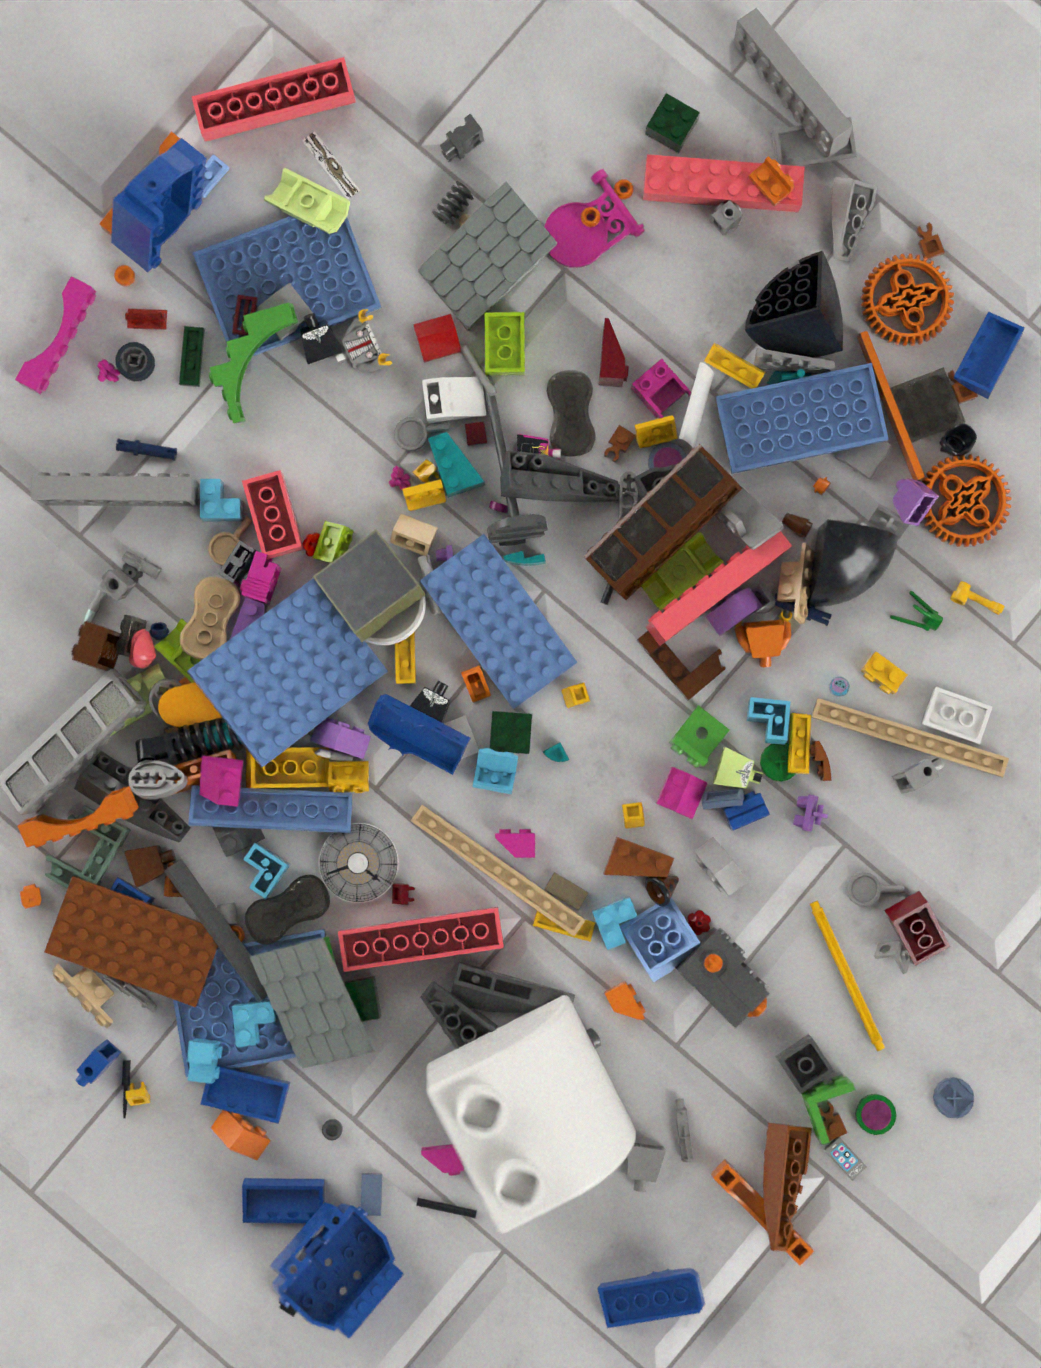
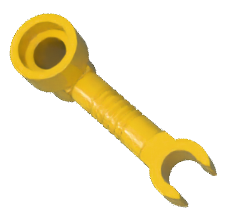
(963, 593)

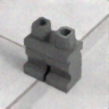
(462, 139)

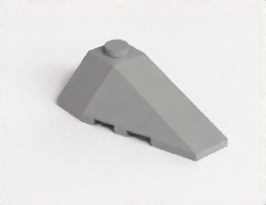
(849, 206)

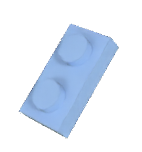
(214, 172)

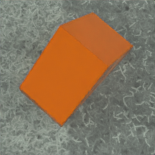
(476, 683)

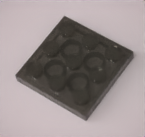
(927, 405)

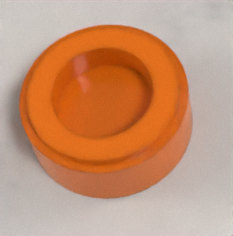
(124, 275)

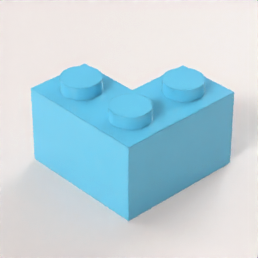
(214, 505)
(774, 714)
(270, 868)
(610, 917)
(246, 1021)
(203, 1060)

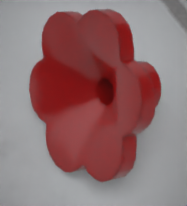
(310, 543)
(694, 918)

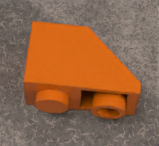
(623, 1002)

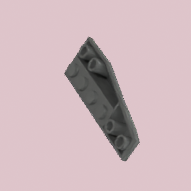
(551, 479)
(153, 815)
(500, 992)

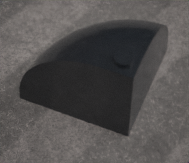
(799, 311)
(848, 561)

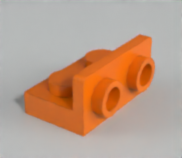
(772, 181)

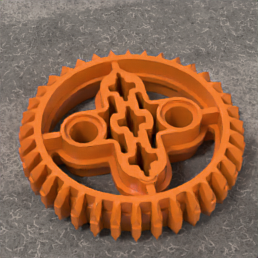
(911, 292)
(989, 528)

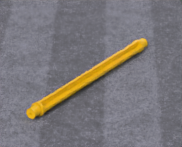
(847, 975)

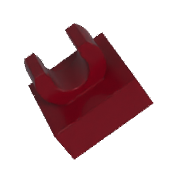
(400, 893)

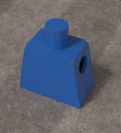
(97, 1063)

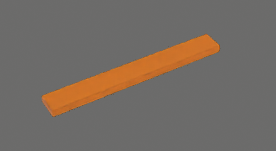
(891, 407)

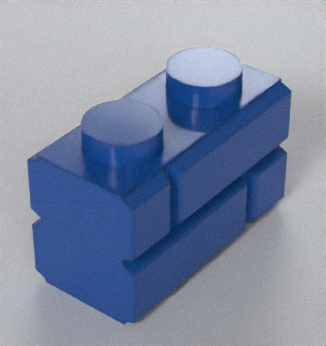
(751, 811)

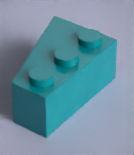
(454, 468)

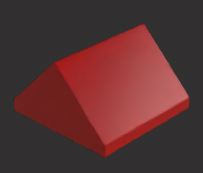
(437, 338)

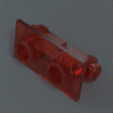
(146, 319)

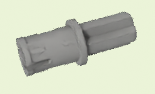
(141, 564)

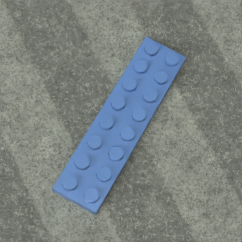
(276, 810)

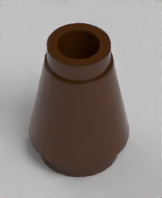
(797, 524)

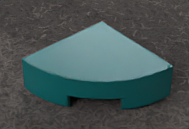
(556, 753)

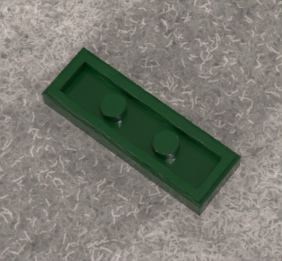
(191, 356)

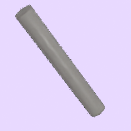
(478, 370)

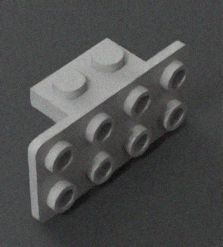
(749, 520)

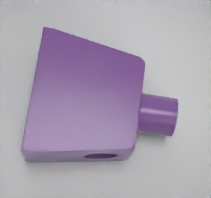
(913, 500)

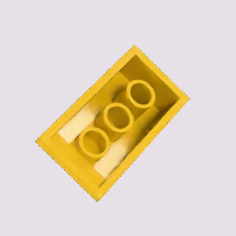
(289, 770)

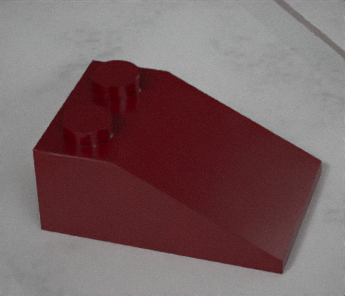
(612, 366)
(917, 928)

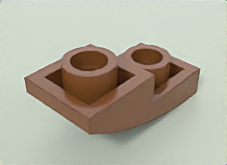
(818, 754)

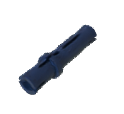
(137, 448)
(813, 613)

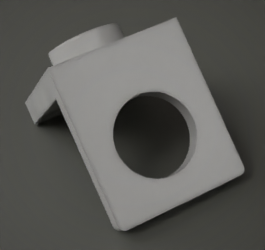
(896, 951)

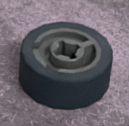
(132, 351)

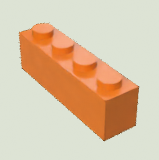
(192, 769)

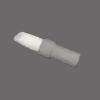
(334, 755)

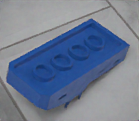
(417, 733)
(651, 1297)

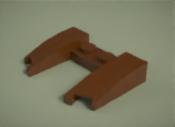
(687, 683)

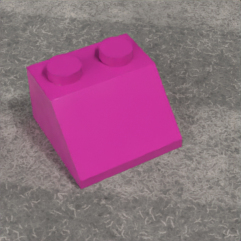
(221, 780)
(681, 792)

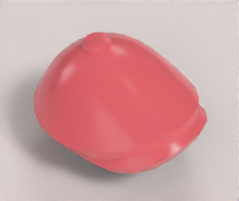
(142, 649)

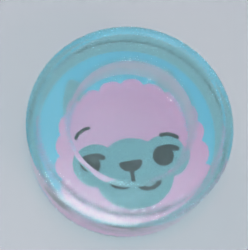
(839, 686)

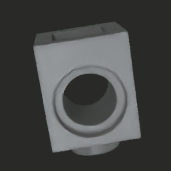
(125, 584)

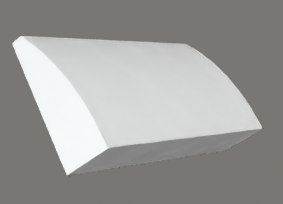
(696, 406)

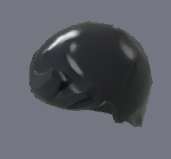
(958, 440)

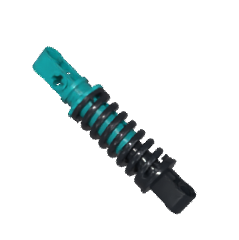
(180, 747)

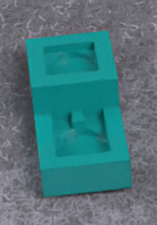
(518, 559)

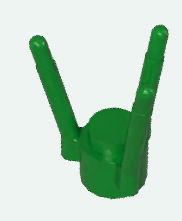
(931, 618)

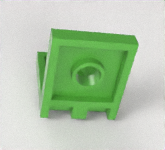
(692, 747)
(821, 1092)

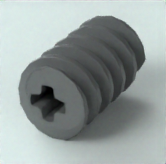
(452, 203)

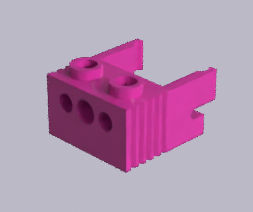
(659, 388)
(261, 579)

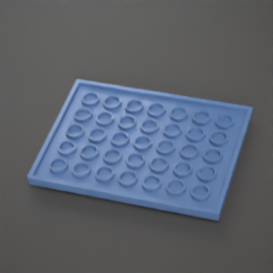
(318, 265)
(287, 672)
(214, 1013)

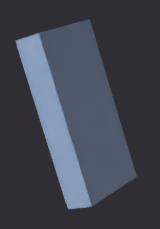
(723, 798)
(371, 1193)

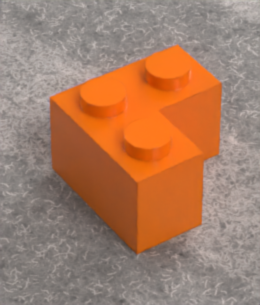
(240, 1134)

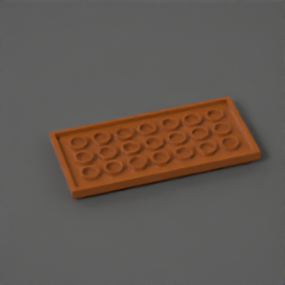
(132, 941)

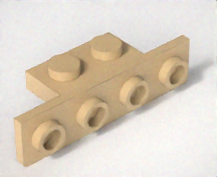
(795, 582)
(89, 991)

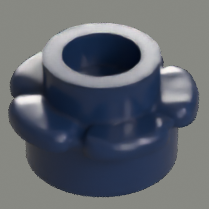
(159, 630)

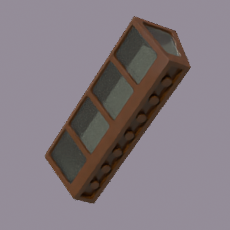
(662, 522)

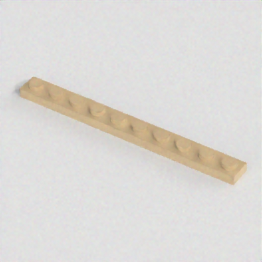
(910, 737)
(498, 870)

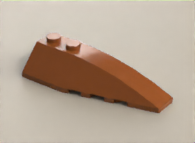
(784, 1166)

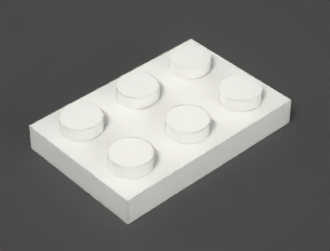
(957, 715)

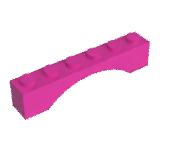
(37, 371)

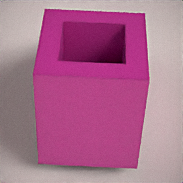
(518, 844)

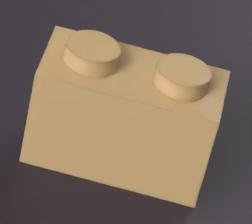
(413, 535)

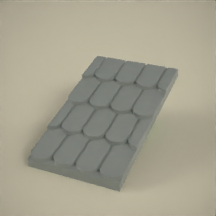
(487, 256)
(312, 1002)

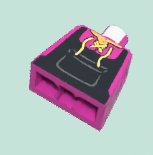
(536, 445)

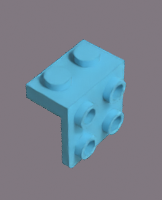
(495, 771)

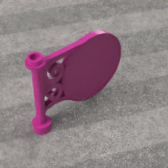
(581, 244)

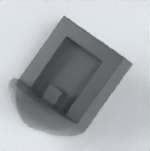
(765, 598)

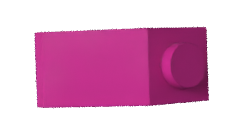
(444, 1158)

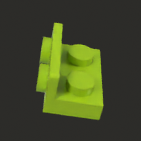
(332, 542)

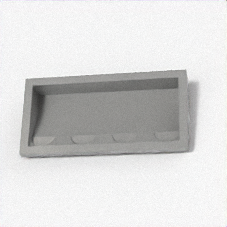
(797, 149)

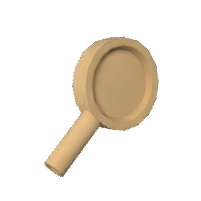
(225, 542)

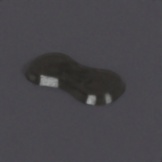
(570, 399)
(272, 917)

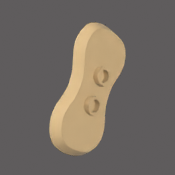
(213, 606)

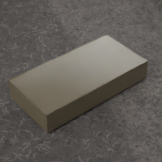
(566, 891)

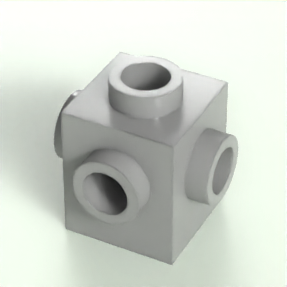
(726, 217)

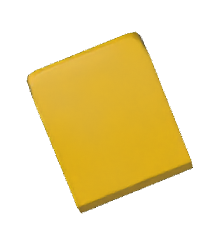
(575, 695)
(633, 815)

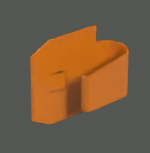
(30, 896)

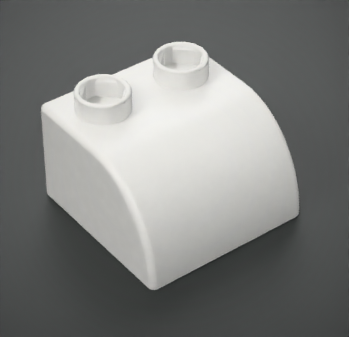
(531, 1113)

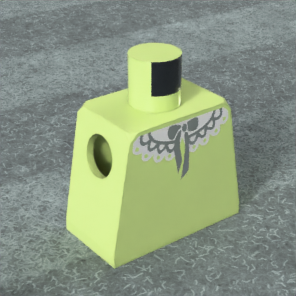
(735, 770)

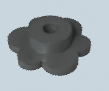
(135, 574)

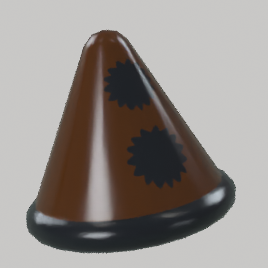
(661, 889)

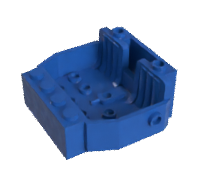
(158, 203)
(352, 1246)

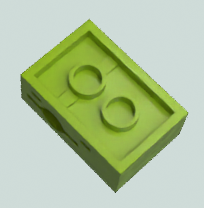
(504, 343)

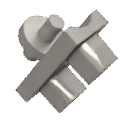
(888, 521)

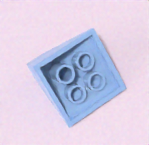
(660, 939)

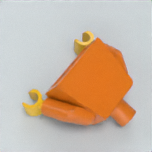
(764, 638)

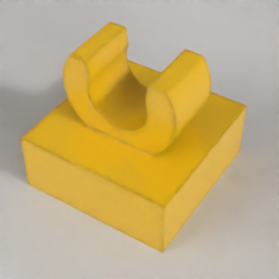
(424, 470)
(137, 1096)

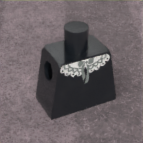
(318, 339)
(432, 702)

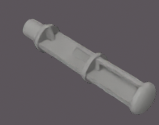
(130, 990)
(683, 1131)

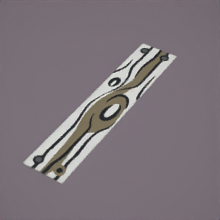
(331, 165)

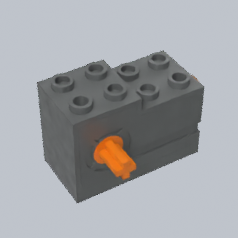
(724, 979)

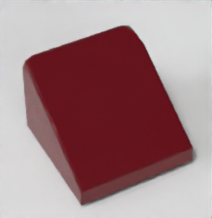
(475, 433)

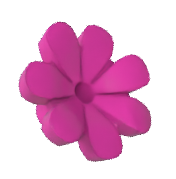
(107, 371)
(399, 478)

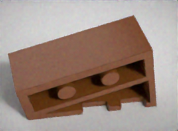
(635, 860)

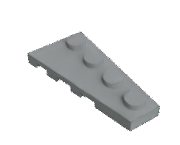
(788, 362)

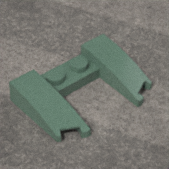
(110, 840)

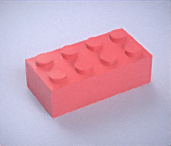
(273, 514)

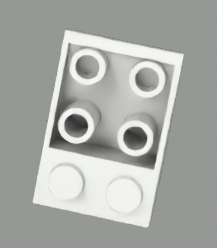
(453, 398)

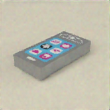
(845, 1158)

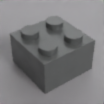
(804, 1063)

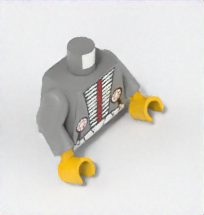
(362, 346)

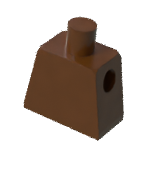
(148, 863)

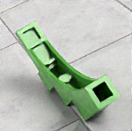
(260, 327)

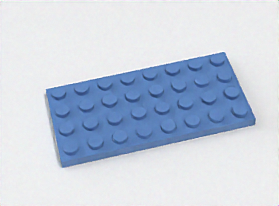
(801, 418)
(498, 621)

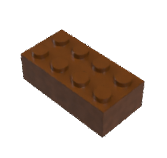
(96, 646)

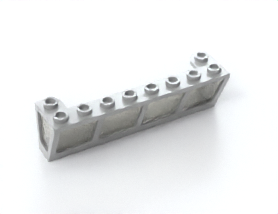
(69, 741)

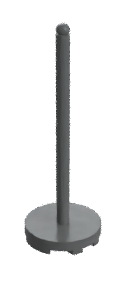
(517, 527)

